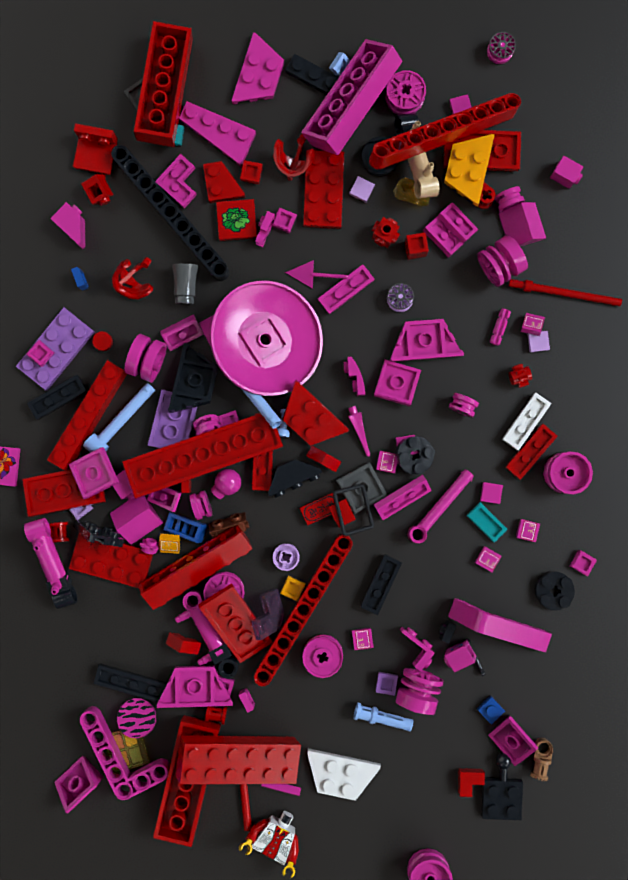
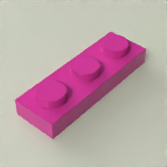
(346, 289)
(402, 497)

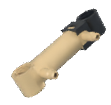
(424, 183)

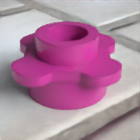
(149, 545)

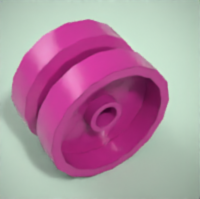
(145, 358)
(579, 472)
(428, 865)

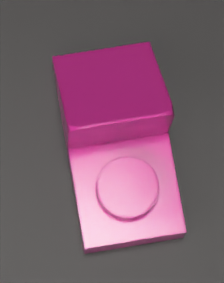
(165, 498)

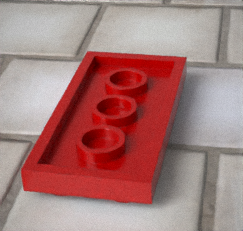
(504, 151)
(324, 191)
(55, 493)
(119, 564)
(232, 621)

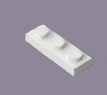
(526, 421)

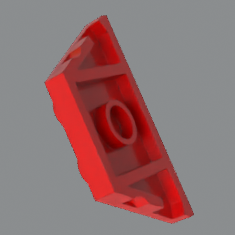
(310, 417)

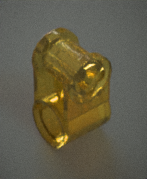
(409, 195)

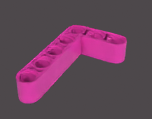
(499, 626)
(117, 760)

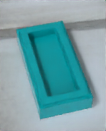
(486, 522)

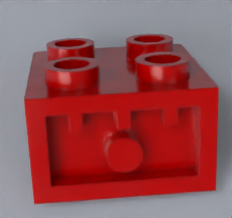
(94, 149)

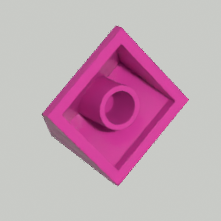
(523, 223)
(135, 519)
(513, 740)
(77, 783)

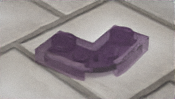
(272, 617)

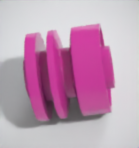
(503, 260)
(418, 694)

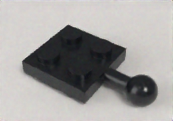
(501, 795)

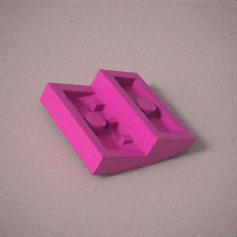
(450, 229)

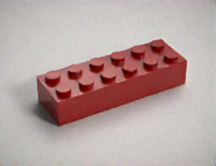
(163, 84)
(237, 760)
(183, 802)

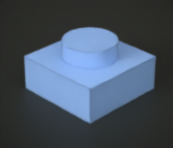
(339, 64)

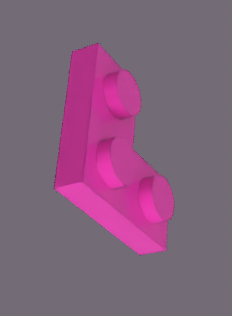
(173, 181)

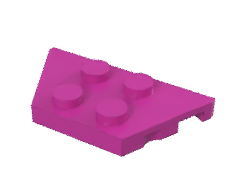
(259, 72)
(425, 341)
(195, 688)

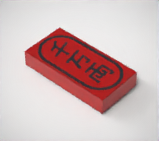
(317, 509)

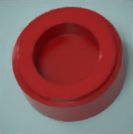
(102, 341)

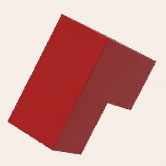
(323, 458)
(183, 644)
(467, 778)

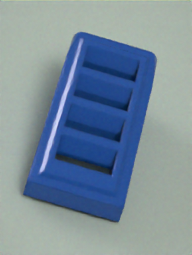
(199, 536)

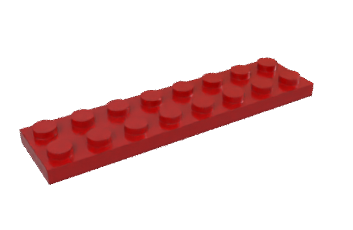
(201, 455)

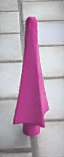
(357, 422)

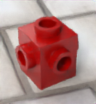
(383, 238)

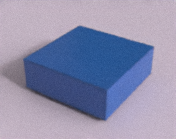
(80, 278)

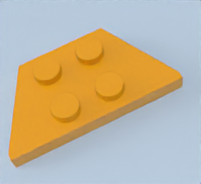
(469, 166)

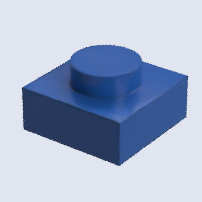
(490, 709)

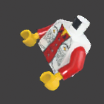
(275, 839)

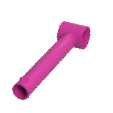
(442, 504)

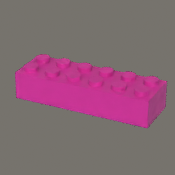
(352, 96)

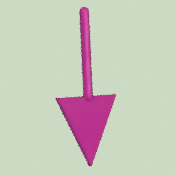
(305, 274)

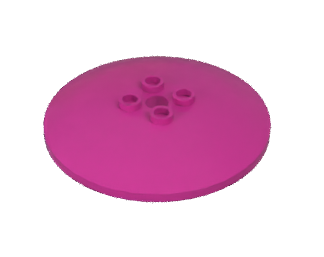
(288, 323)

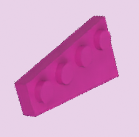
(221, 132)

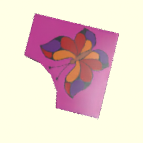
(9, 465)

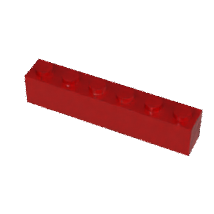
(87, 415)
(195, 567)

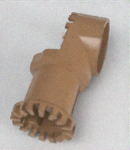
(542, 760)

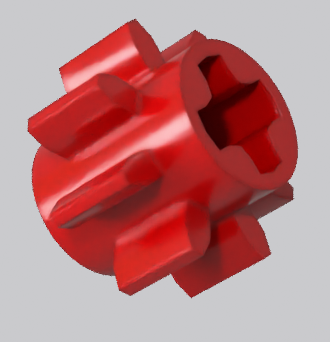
(520, 375)

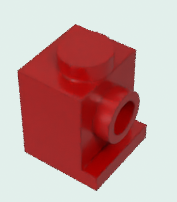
(92, 188)

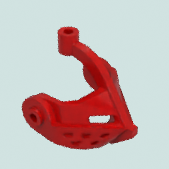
(296, 166)
(137, 290)

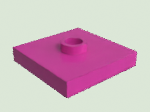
(397, 383)
(93, 473)

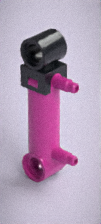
(57, 578)
(217, 648)

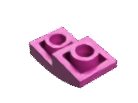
(353, 371)

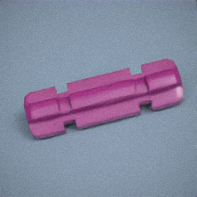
(500, 327)

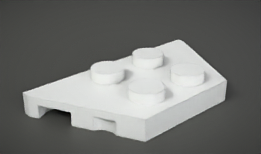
(341, 774)

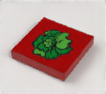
(236, 220)

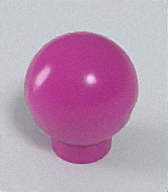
(226, 483)

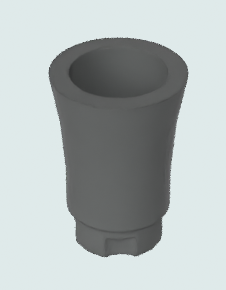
(184, 283)

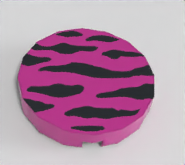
(136, 718)

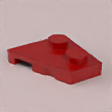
(220, 183)

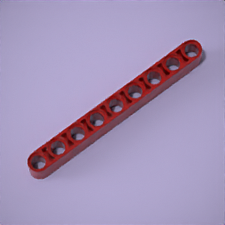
(444, 131)
(291, 635)

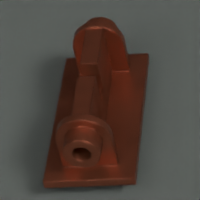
(219, 526)

